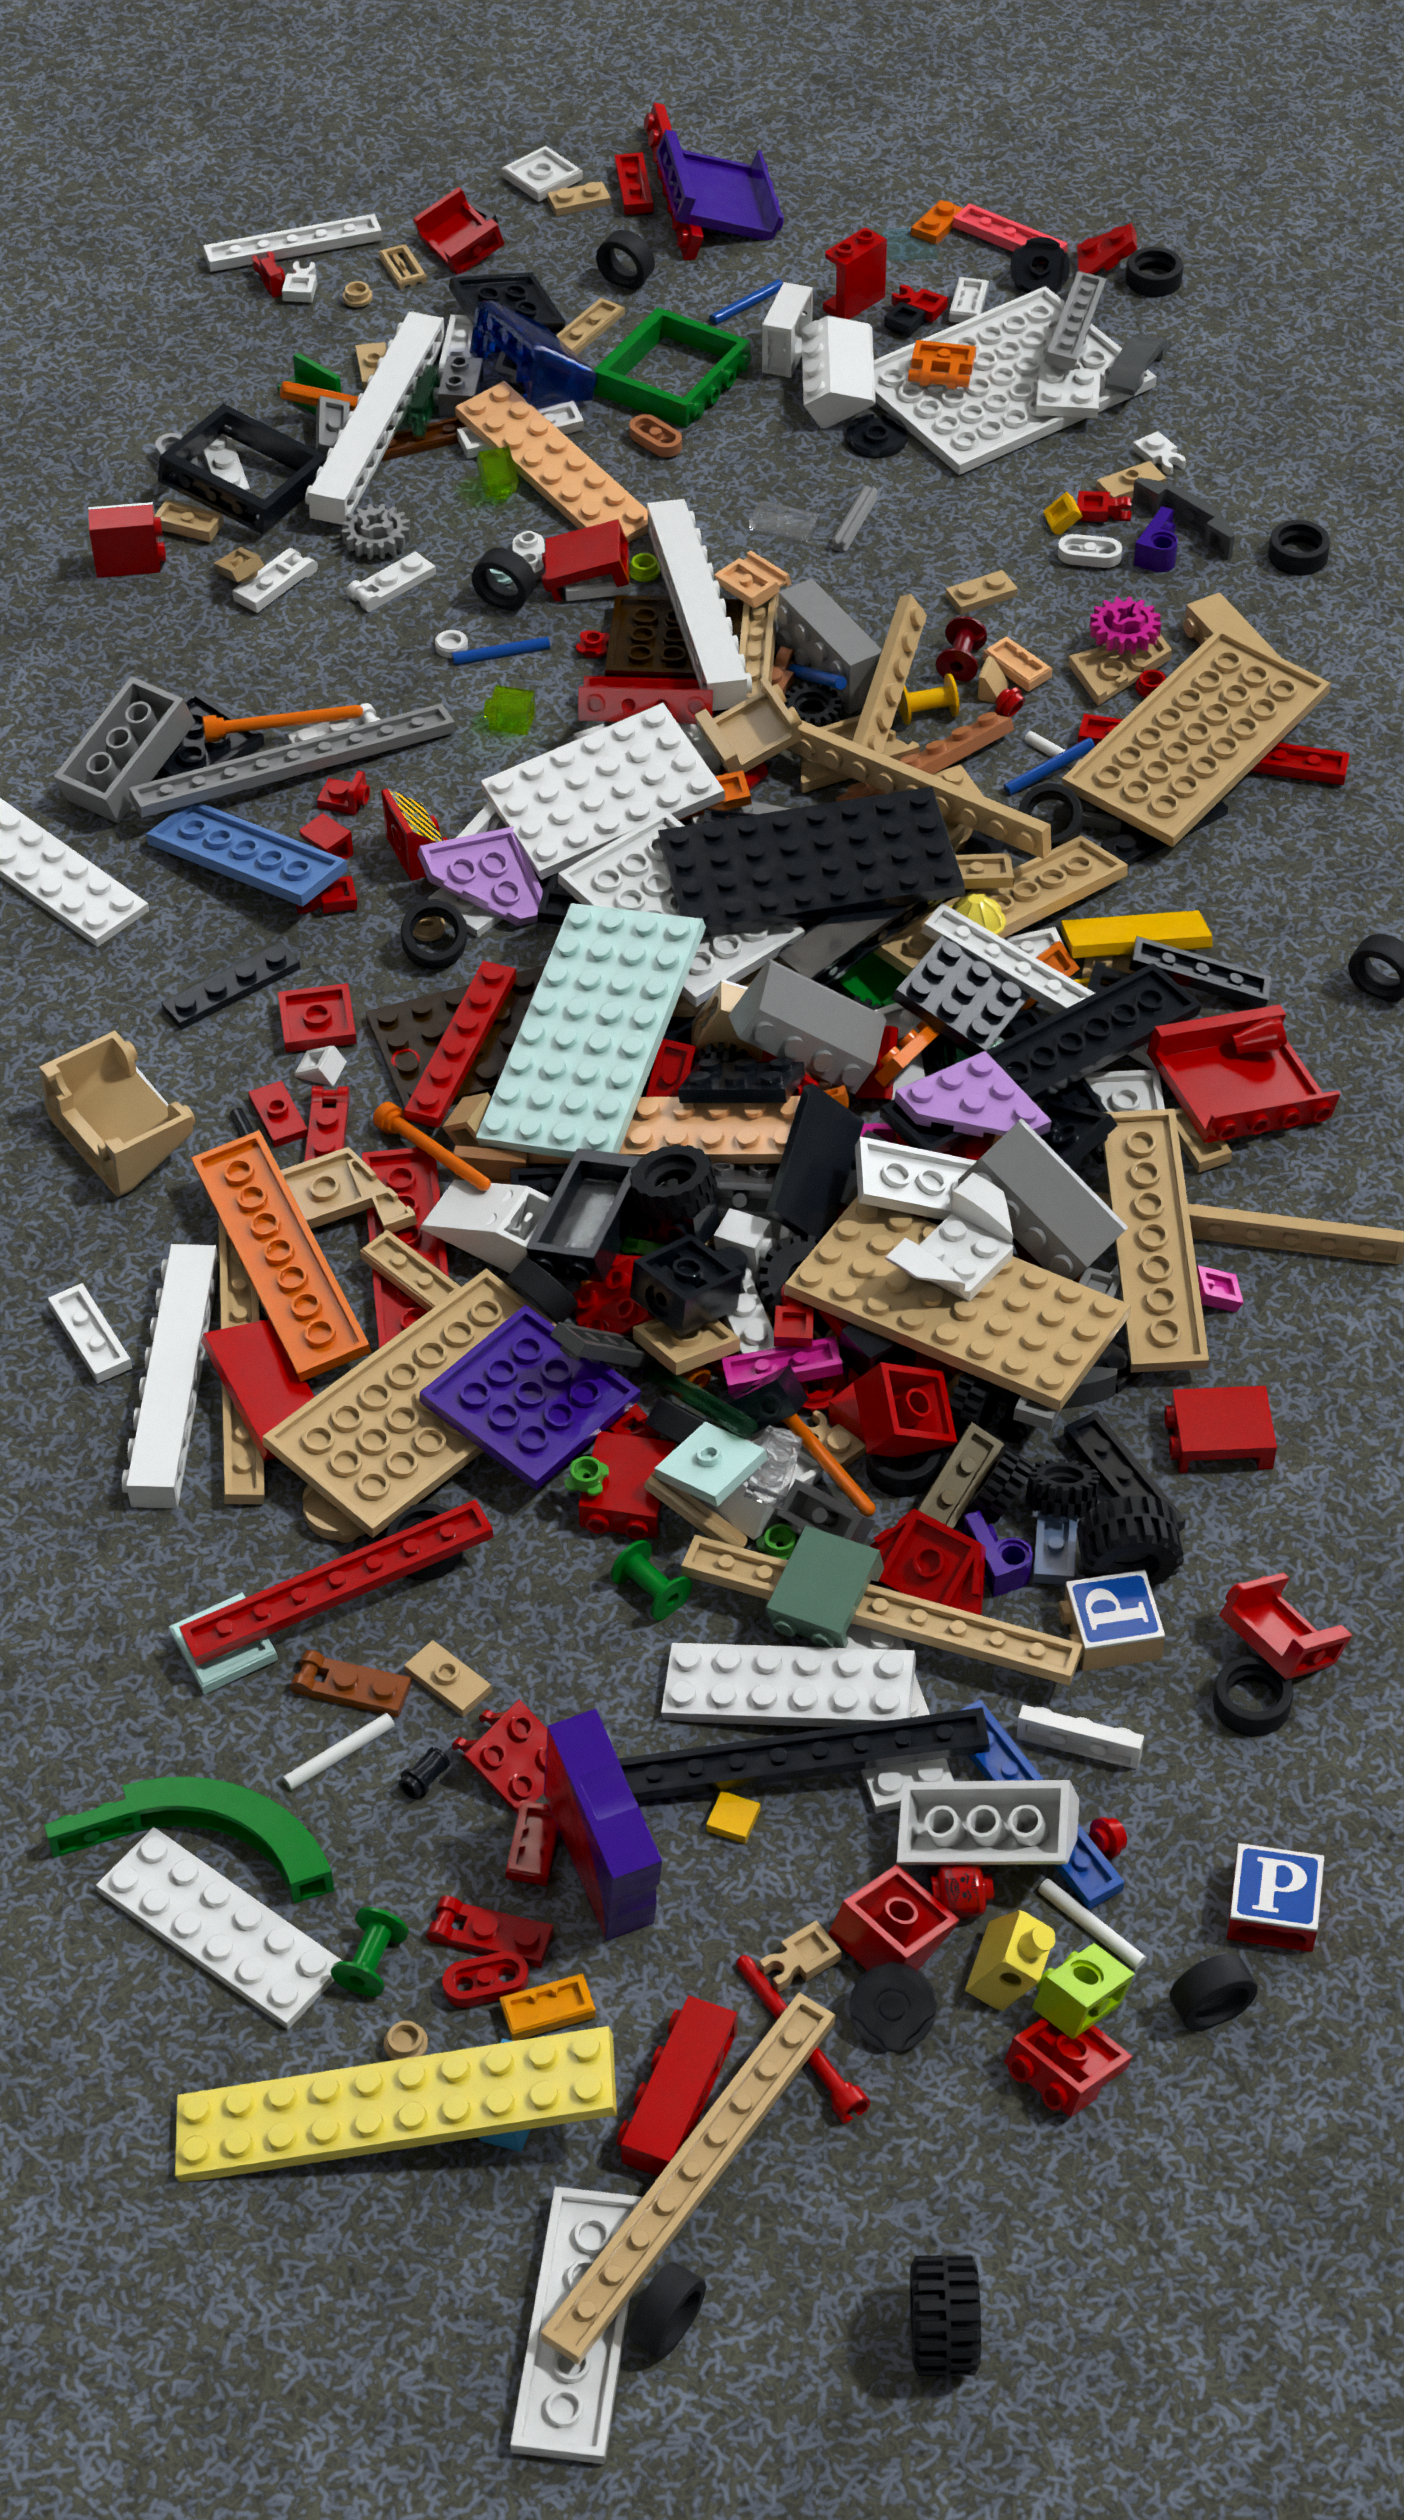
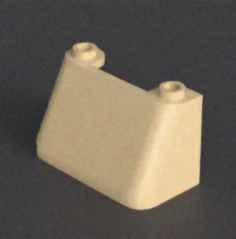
(112, 1112)

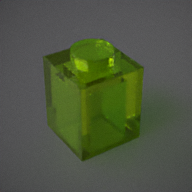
(497, 473)
(510, 710)

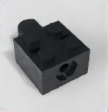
(688, 1283)

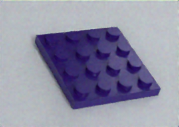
(528, 1398)

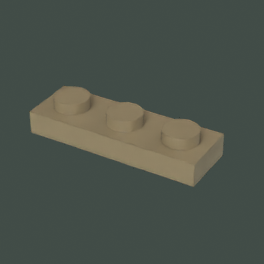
(960, 1475)

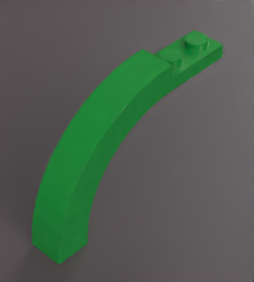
(210, 1806)

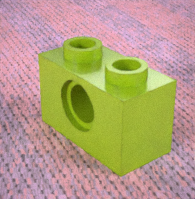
(1082, 1990)

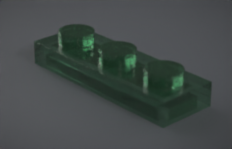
(422, 405)

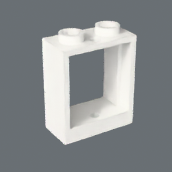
(783, 329)

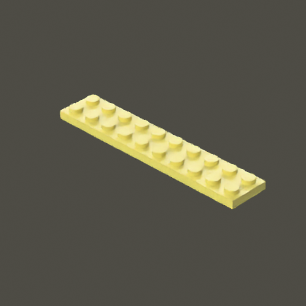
(396, 2105)

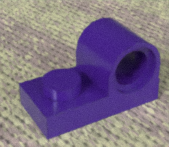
(1158, 544)
(998, 1573)

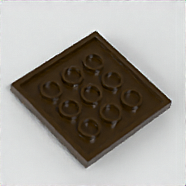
(649, 640)

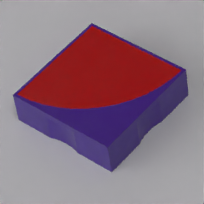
(601, 1824)

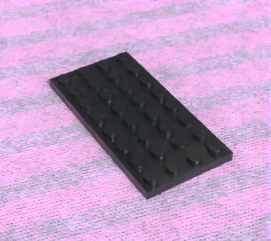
(812, 862)

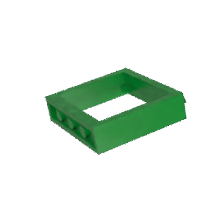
(680, 411)

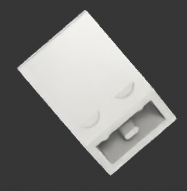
(488, 1222)

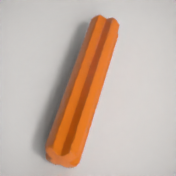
(310, 395)

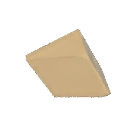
(991, 681)

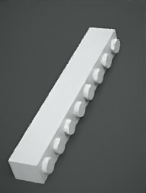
(172, 1377)

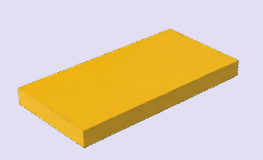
(1117, 934)

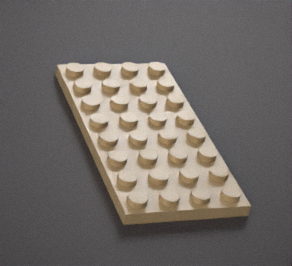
(1196, 736)
(1018, 1332)
(369, 1436)

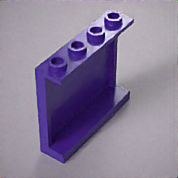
(719, 191)

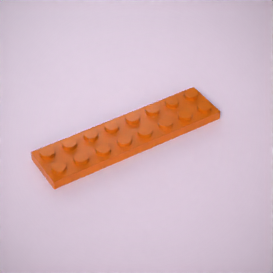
(281, 1256)

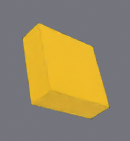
(1062, 513)
(733, 1817)

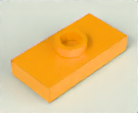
(547, 2007)

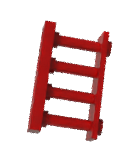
(621, 697)

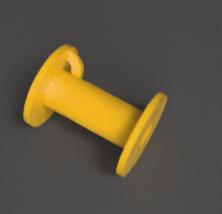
(929, 699)

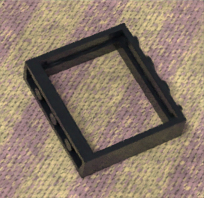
(224, 495)

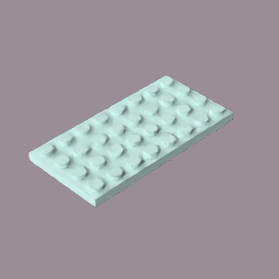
(591, 1032)

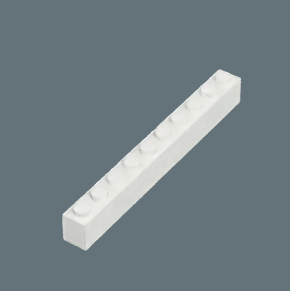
(375, 419)
(698, 603)

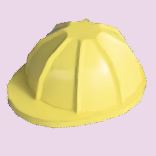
(982, 911)

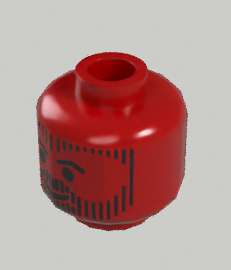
(963, 1889)

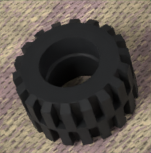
(1130, 1537)
(945, 2315)

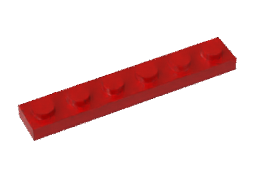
(460, 1044)

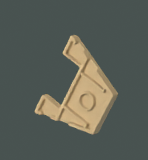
(343, 1186)

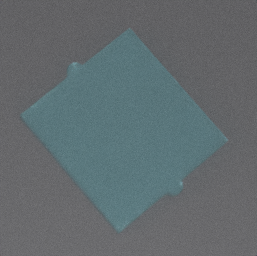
(904, 246)

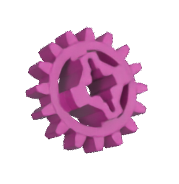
(1125, 625)

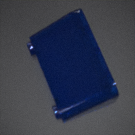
(544, 362)

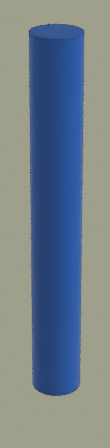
(746, 302)
(499, 651)
(818, 676)
(1049, 766)

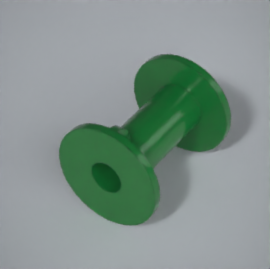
(635, 1564)
(378, 1929)

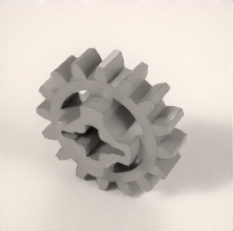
(376, 531)

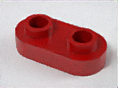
(484, 1976)

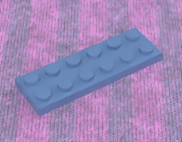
(247, 852)

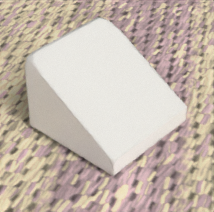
(321, 1065)

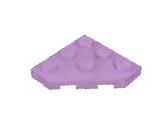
(487, 872)
(971, 1097)

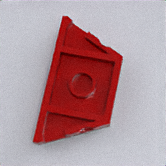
(932, 1562)

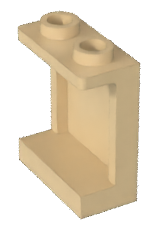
(751, 729)

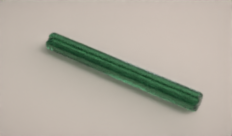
(701, 1400)

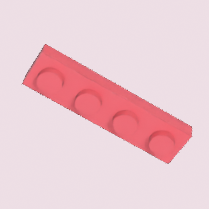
(996, 228)

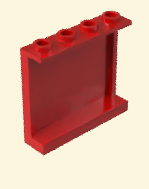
(1231, 1092)

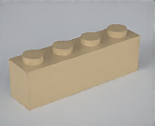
(1211, 613)

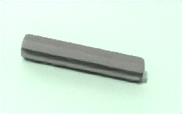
(854, 519)

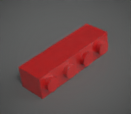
(679, 2085)

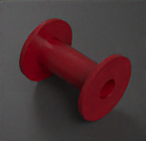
(964, 635)

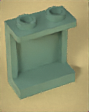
(823, 1587)

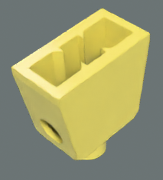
(1012, 1946)

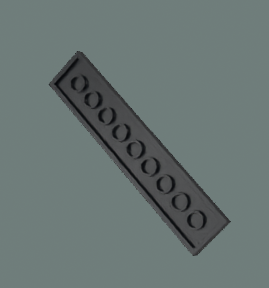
(1070, 1045)

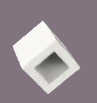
(747, 1234)

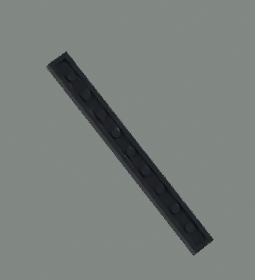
(806, 1754)

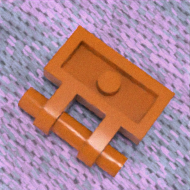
(942, 357)

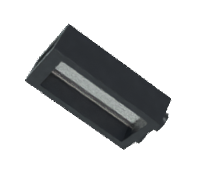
(586, 1217)

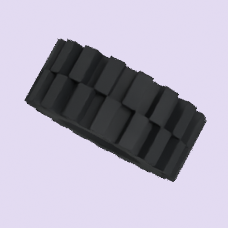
(778, 1268)

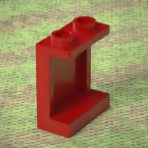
(457, 232)
(858, 273)
(585, 556)
(1221, 1425)
(624, 1502)
(1278, 1630)

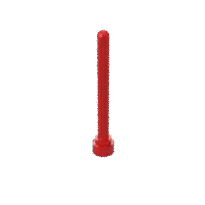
(843, 2094)

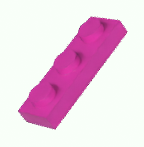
(806, 1362)

